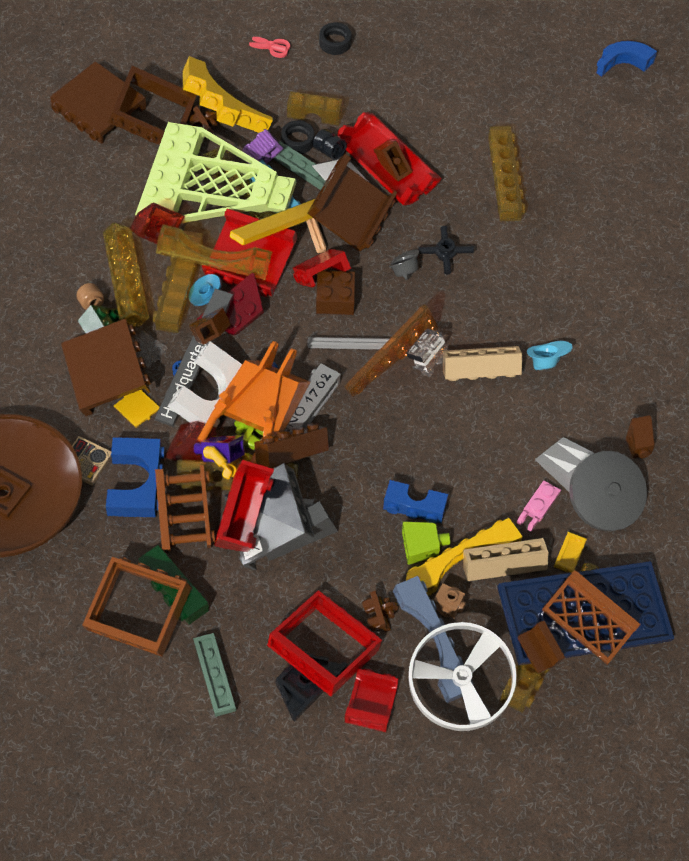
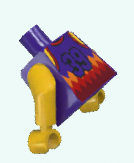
(223, 451)

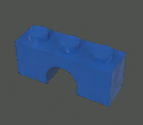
(430, 508)

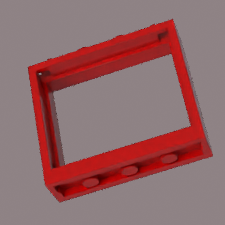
(308, 666)

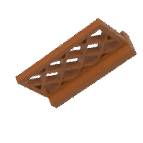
(603, 605)

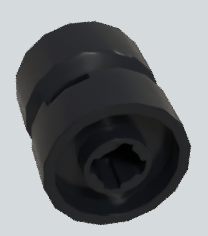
(329, 144)

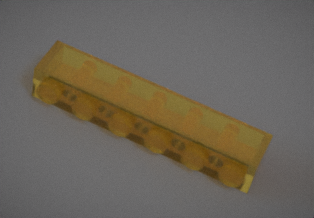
(176, 291)

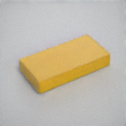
(570, 552)

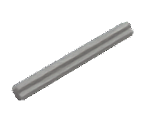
(346, 343)

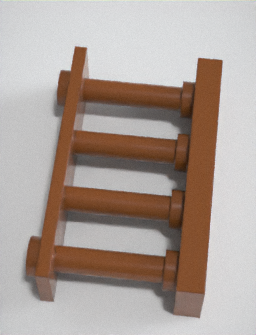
(165, 500)

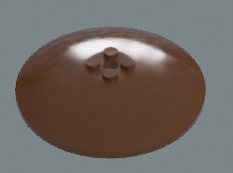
(41, 480)

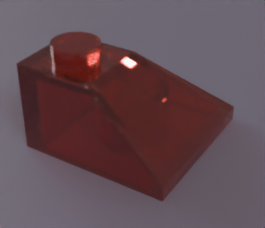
(150, 221)
(183, 443)

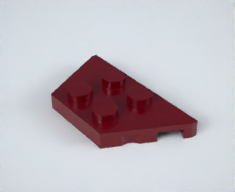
(245, 305)

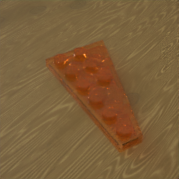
(393, 350)

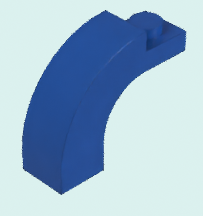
(626, 52)

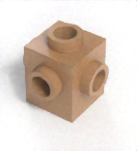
(449, 601)

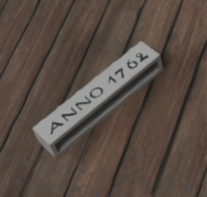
(321, 387)

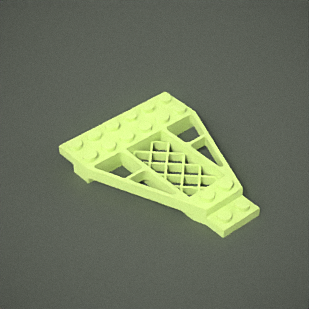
(179, 160)

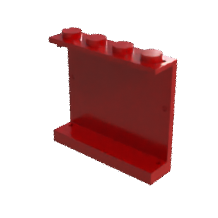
(279, 243)

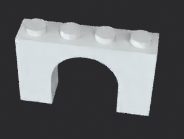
(222, 368)

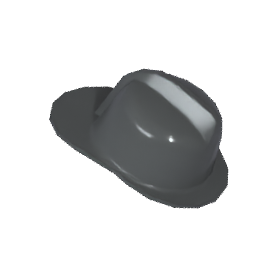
(405, 264)

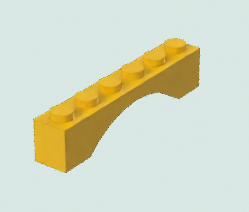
(435, 568)

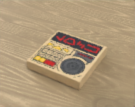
(91, 458)

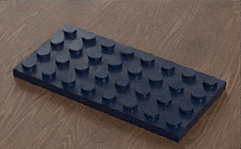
(629, 586)

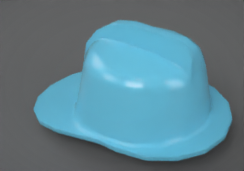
(548, 355)

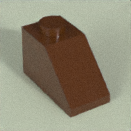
(393, 159)
(640, 437)

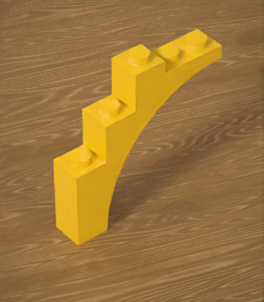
(212, 96)

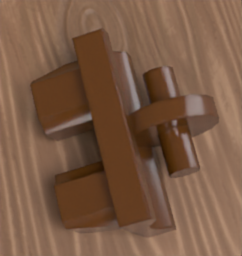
(198, 118)
(376, 604)

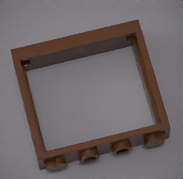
(159, 87)

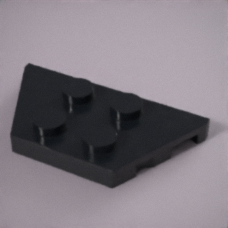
(298, 690)

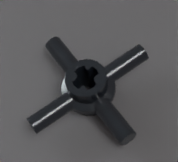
(446, 250)

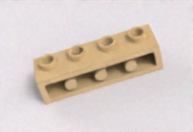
(482, 363)
(505, 559)

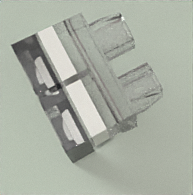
(427, 351)

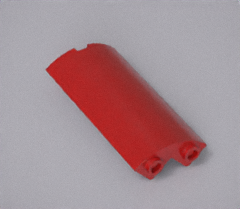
(372, 132)

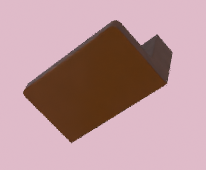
(541, 647)

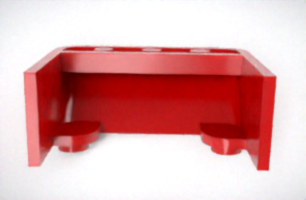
(243, 507)

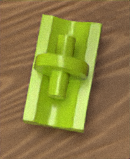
(248, 437)

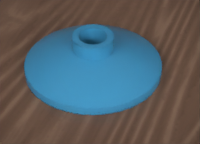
(203, 289)

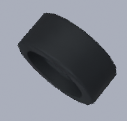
(335, 48)
(302, 127)

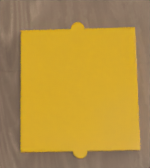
(137, 407)

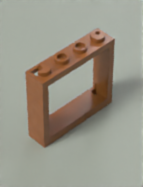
(105, 588)

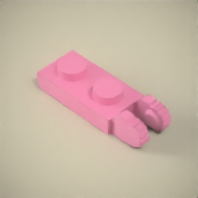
(539, 504)

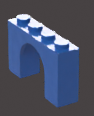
(142, 500)

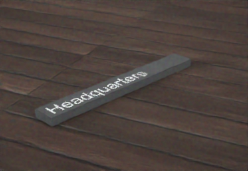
(188, 368)

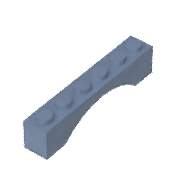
(415, 601)

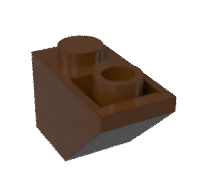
(210, 326)

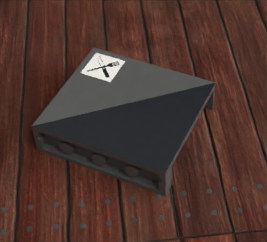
(280, 517)

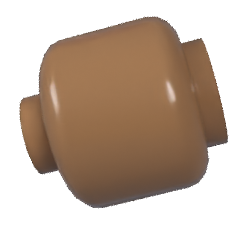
(89, 295)

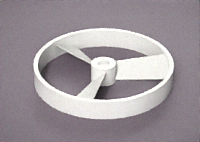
(462, 676)

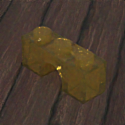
(326, 107)

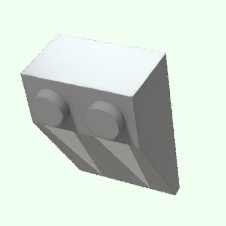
(562, 460)

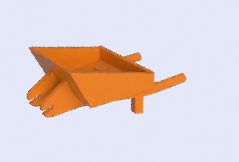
(261, 395)

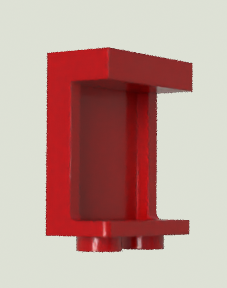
(331, 258)
(372, 700)

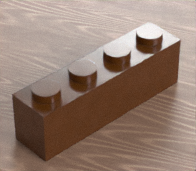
(291, 445)

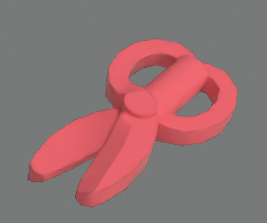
(261, 43)

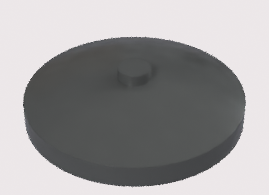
(608, 491)

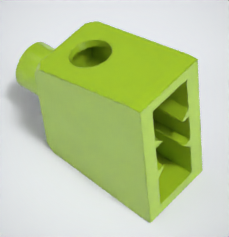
(422, 541)

